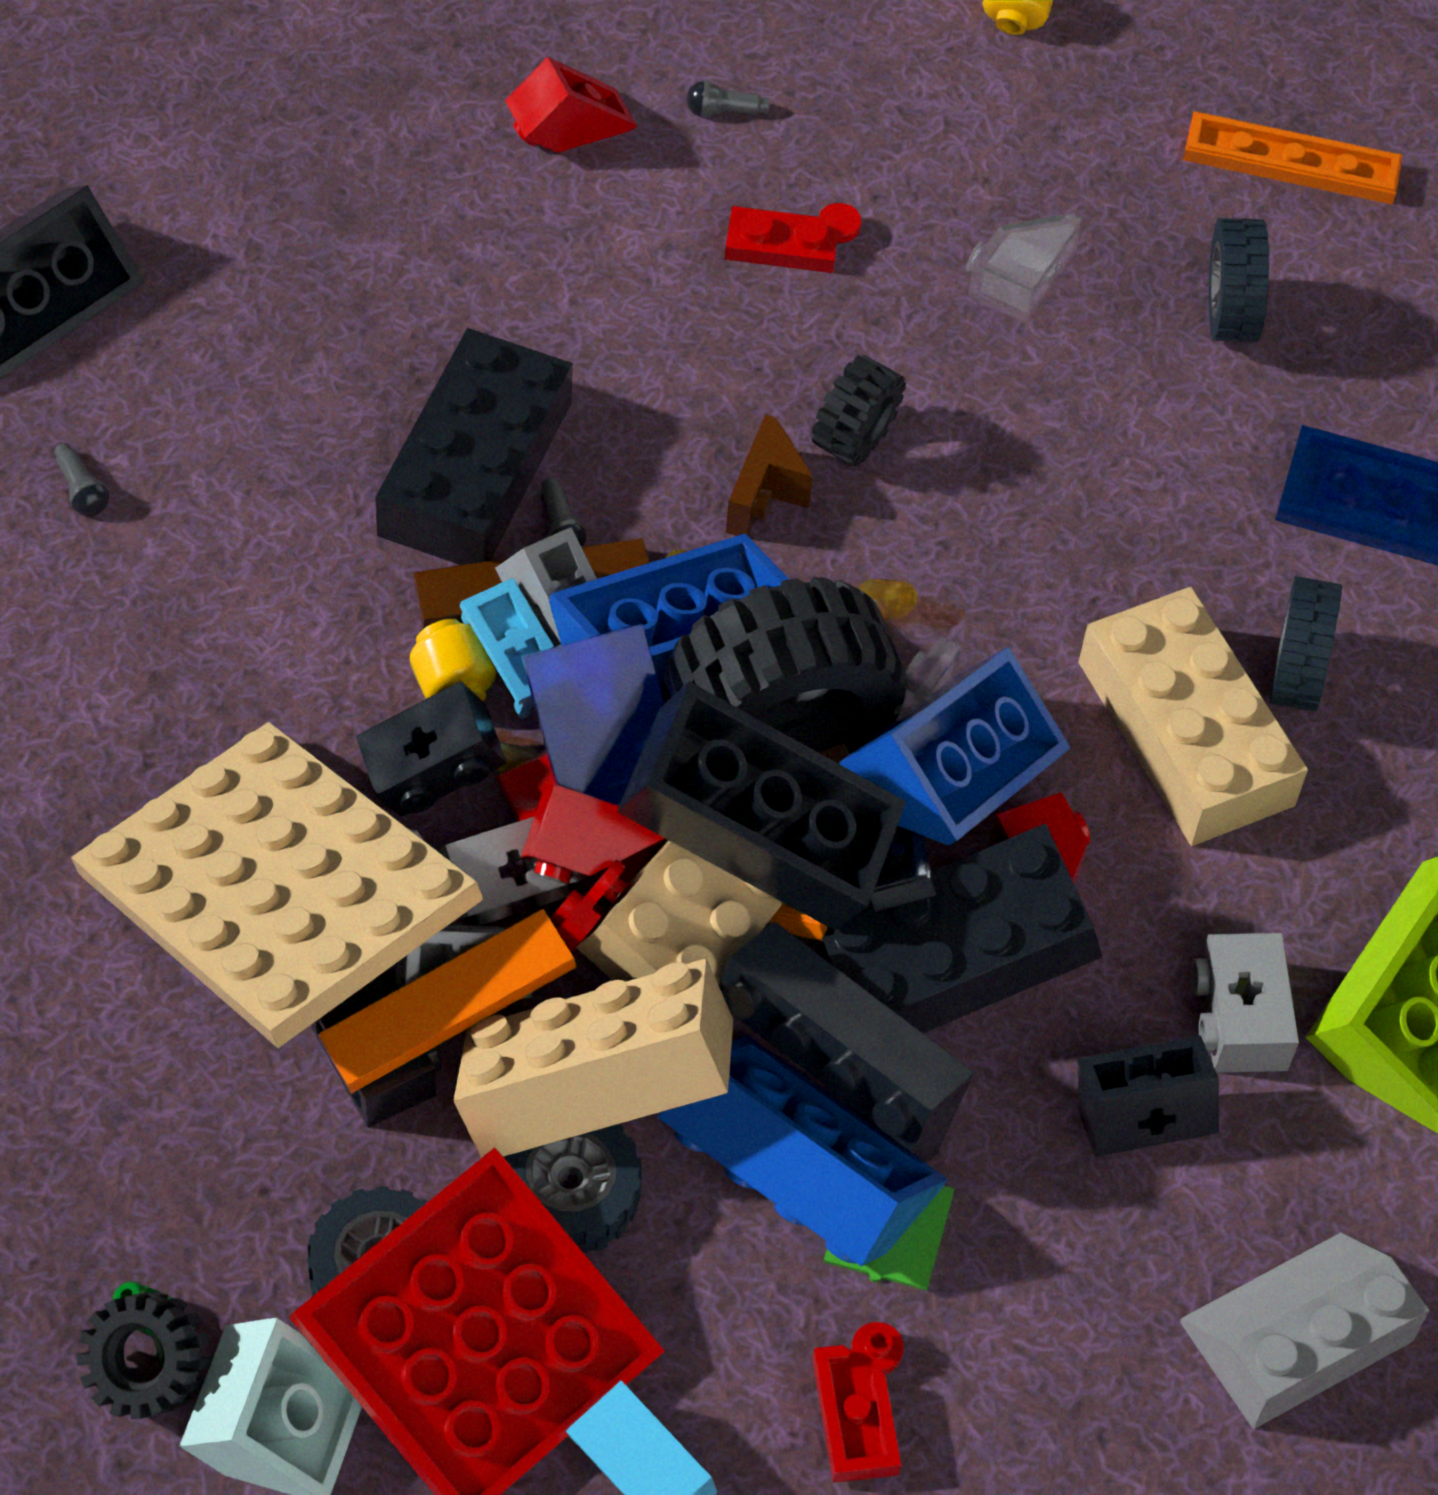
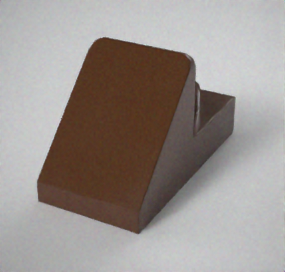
(769, 472)

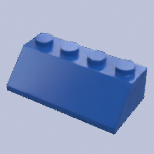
(664, 595)
(963, 749)
(808, 1155)

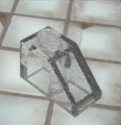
(1022, 263)

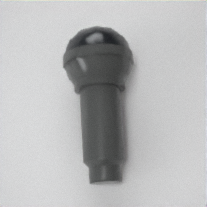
(708, 99)
(86, 493)
(560, 512)

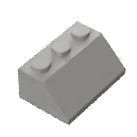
(1306, 1326)

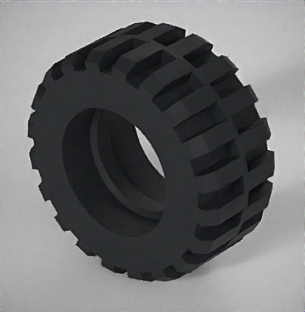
(799, 660)

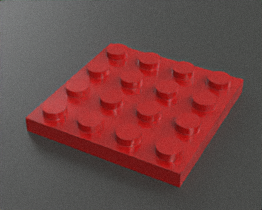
(476, 1333)

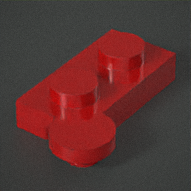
(791, 238)
(580, 913)
(857, 1403)

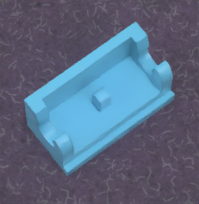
(507, 632)
(637, 1448)

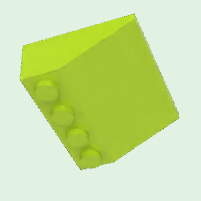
(1385, 1011)

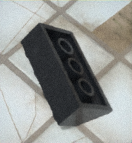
(57, 273)
(845, 1039)

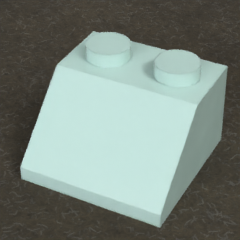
(272, 1411)

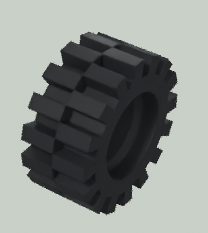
(858, 410)
(107, 1361)

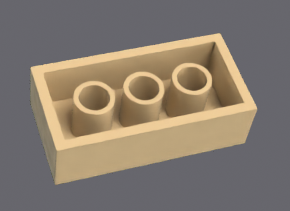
(1192, 716)
(676, 913)
(595, 1059)

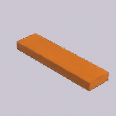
(1293, 157)
(447, 1000)

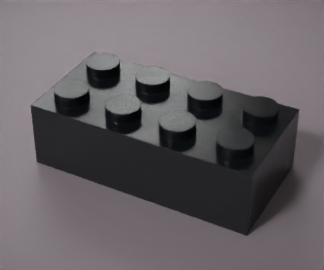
(474, 449)
(762, 806)
(987, 934)

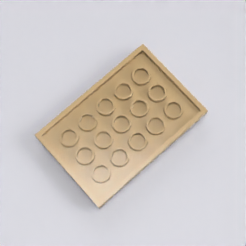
(276, 882)

